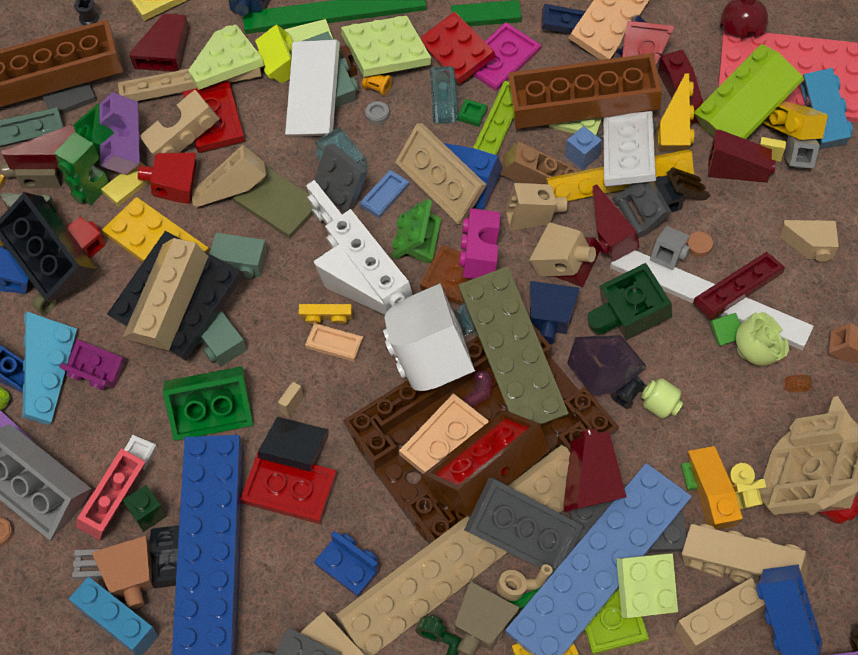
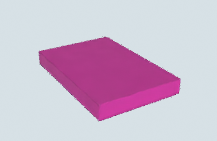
(512, 52)

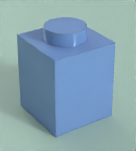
(583, 148)

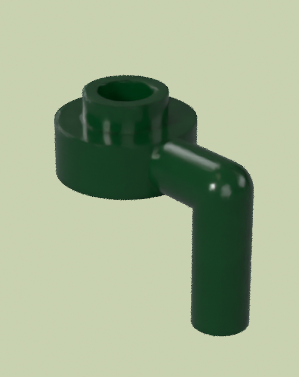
(433, 629)

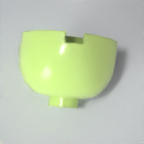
(760, 340)

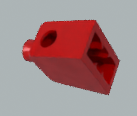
(171, 176)

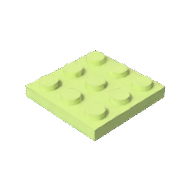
(385, 46)

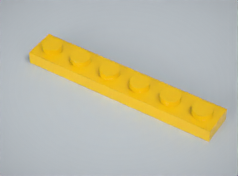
(581, 183)

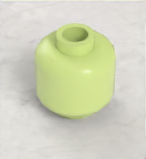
(662, 398)

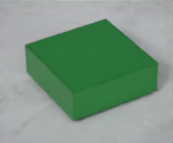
(472, 112)

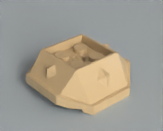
(813, 466)

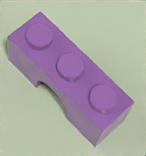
(121, 149)

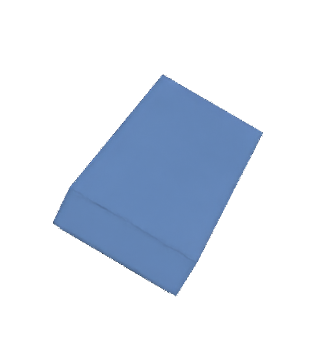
(384, 194)

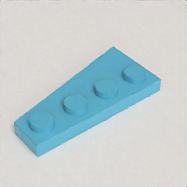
(46, 347)

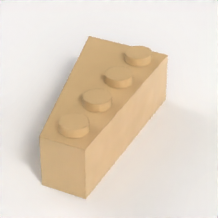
(737, 555)

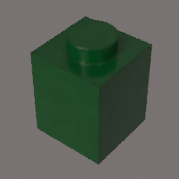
(144, 508)

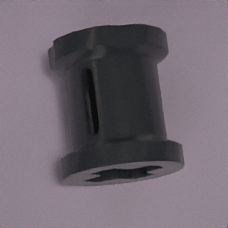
(86, 11)
(628, 392)

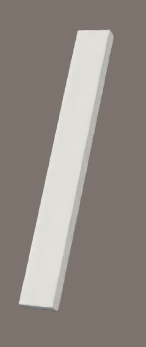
(690, 286)

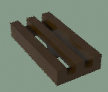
(689, 184)

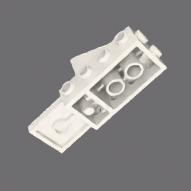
(356, 262)

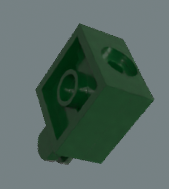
(622, 297)

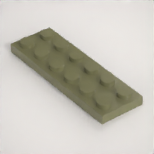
(512, 347)

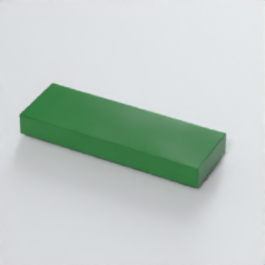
(489, 12)

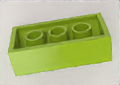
(749, 94)

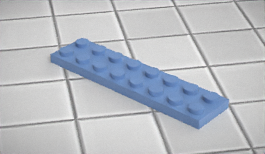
(590, 573)

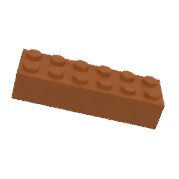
(58, 62)
(585, 90)

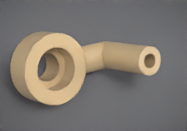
(520, 583)

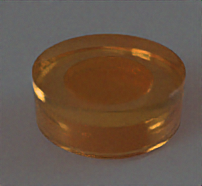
(798, 383)

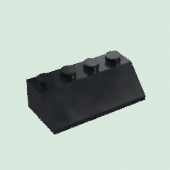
(44, 247)

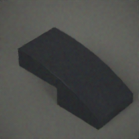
(164, 555)

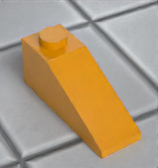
(714, 489)

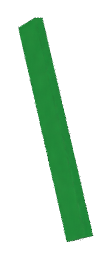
(331, 10)

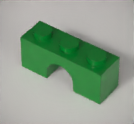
(76, 162)

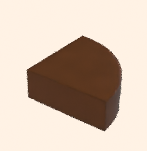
(346, 53)

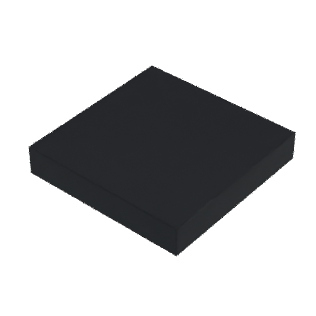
(293, 443)

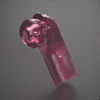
(482, 389)

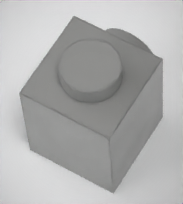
(801, 152)
(670, 248)

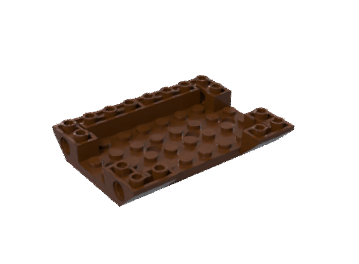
(396, 416)

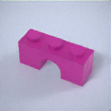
(479, 243)

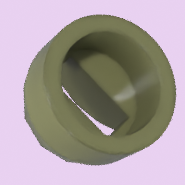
(37, 304)

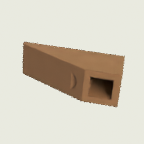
(531, 166)

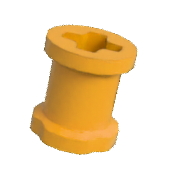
(378, 83)

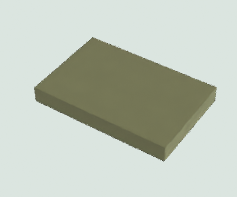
(277, 203)

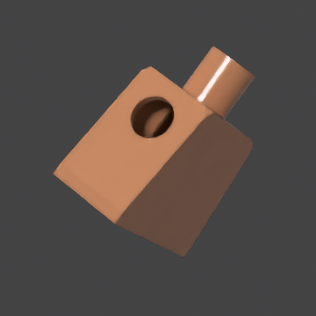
(126, 570)

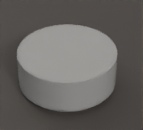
(377, 112)

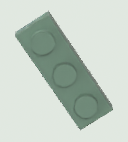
(29, 125)

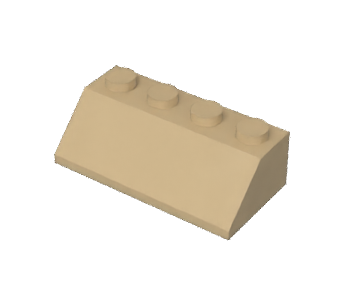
(166, 294)

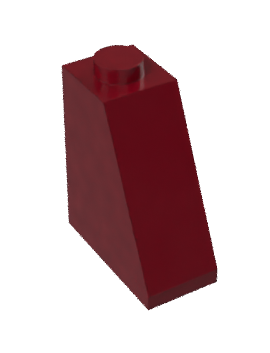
(162, 45)
(739, 159)
(592, 472)

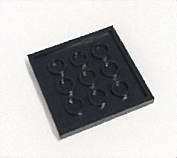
(209, 297)

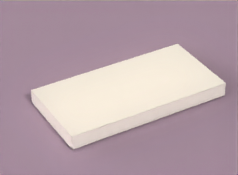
(312, 88)
(629, 149)

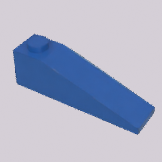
(484, 165)

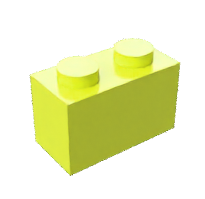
(276, 50)

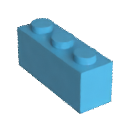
(822, 93)
(113, 617)

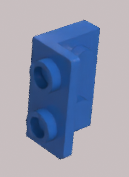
(348, 563)

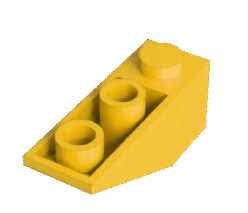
(798, 121)
(674, 127)

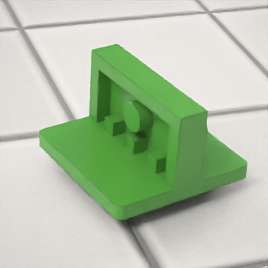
(417, 233)

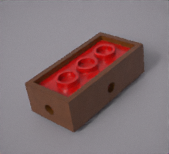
(497, 451)

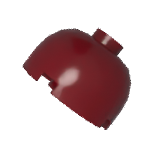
(744, 17)

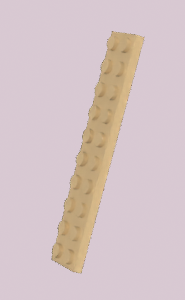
(442, 567)

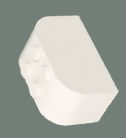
(427, 340)

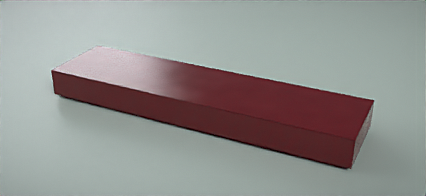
(738, 285)

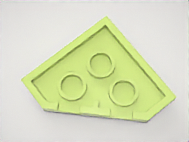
(224, 57)

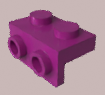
(94, 364)

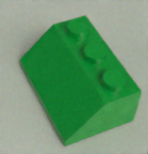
(207, 403)

